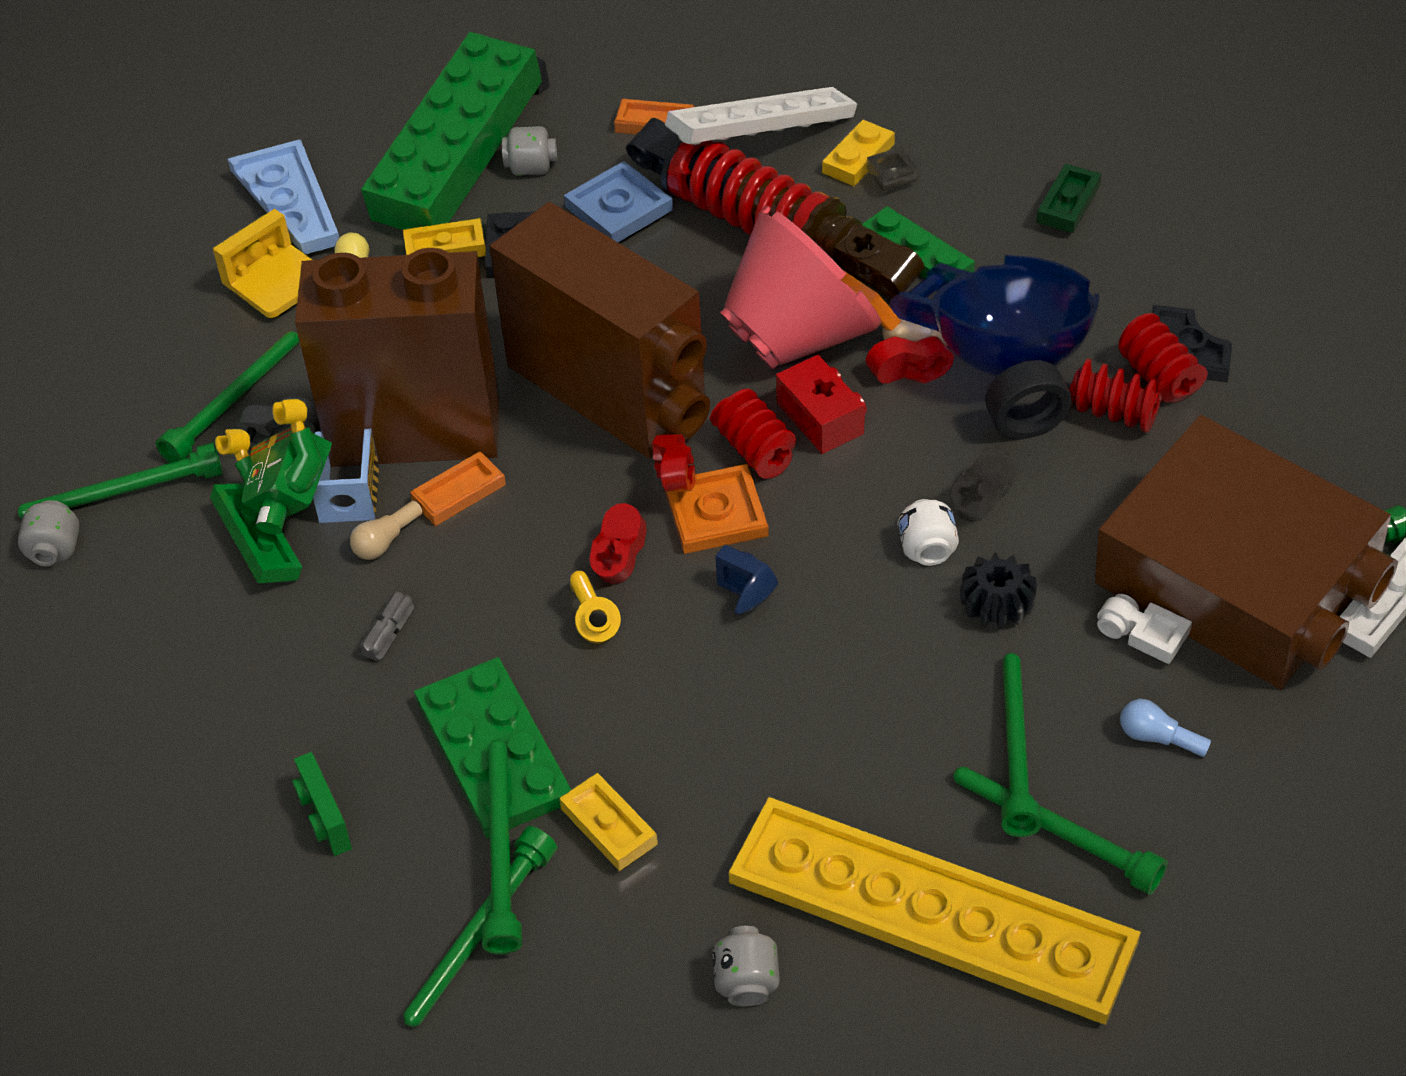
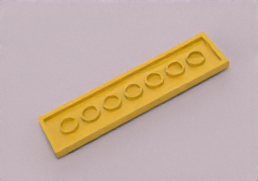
(936, 909)

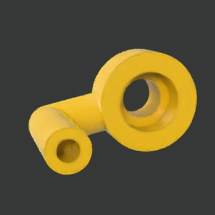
(590, 603)

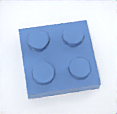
(618, 202)

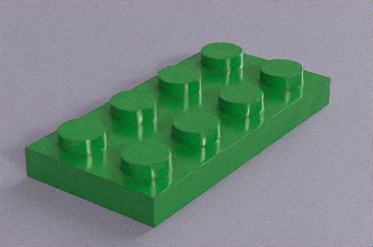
(472, 712)

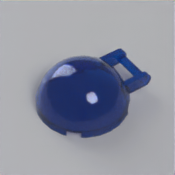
(1004, 311)

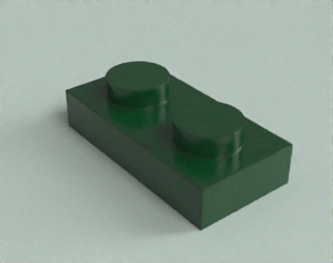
(1068, 198)

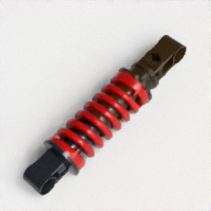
(747, 187)

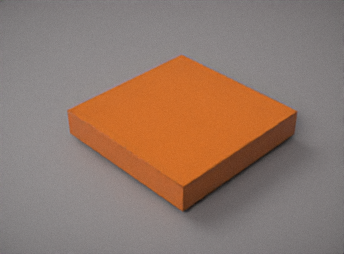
(718, 510)

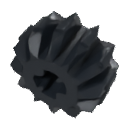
(998, 590)

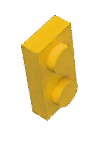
(849, 158)
(451, 237)
(608, 821)

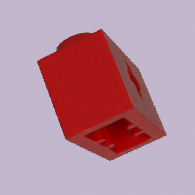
(820, 403)

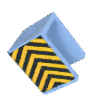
(361, 490)

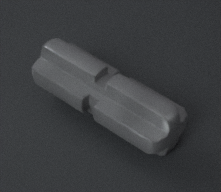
(381, 632)

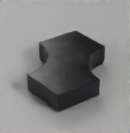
(1209, 350)

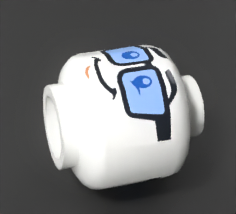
(928, 532)

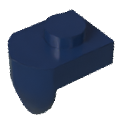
(744, 576)

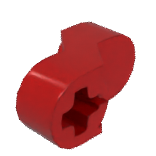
(909, 359)
(673, 463)
(618, 543)

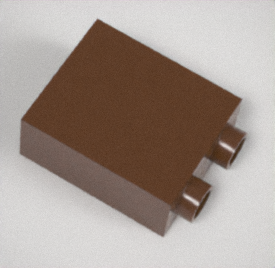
(601, 328)
(401, 354)
(1246, 551)

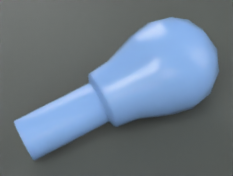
(1149, 723)

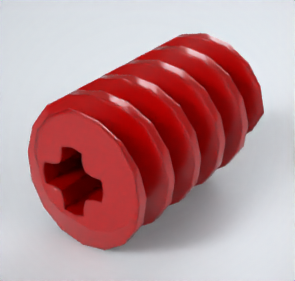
(1160, 356)
(1115, 396)
(755, 432)

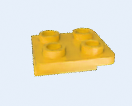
(262, 264)

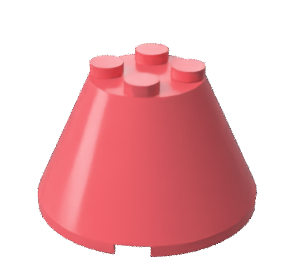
(792, 295)

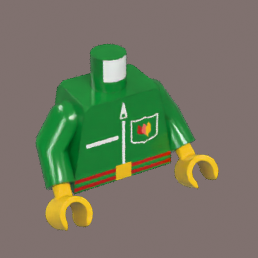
(282, 469)

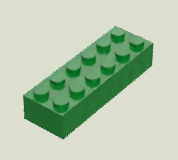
(452, 134)

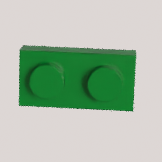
(326, 819)

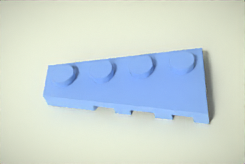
(285, 181)

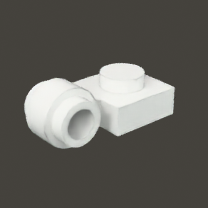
(1152, 632)

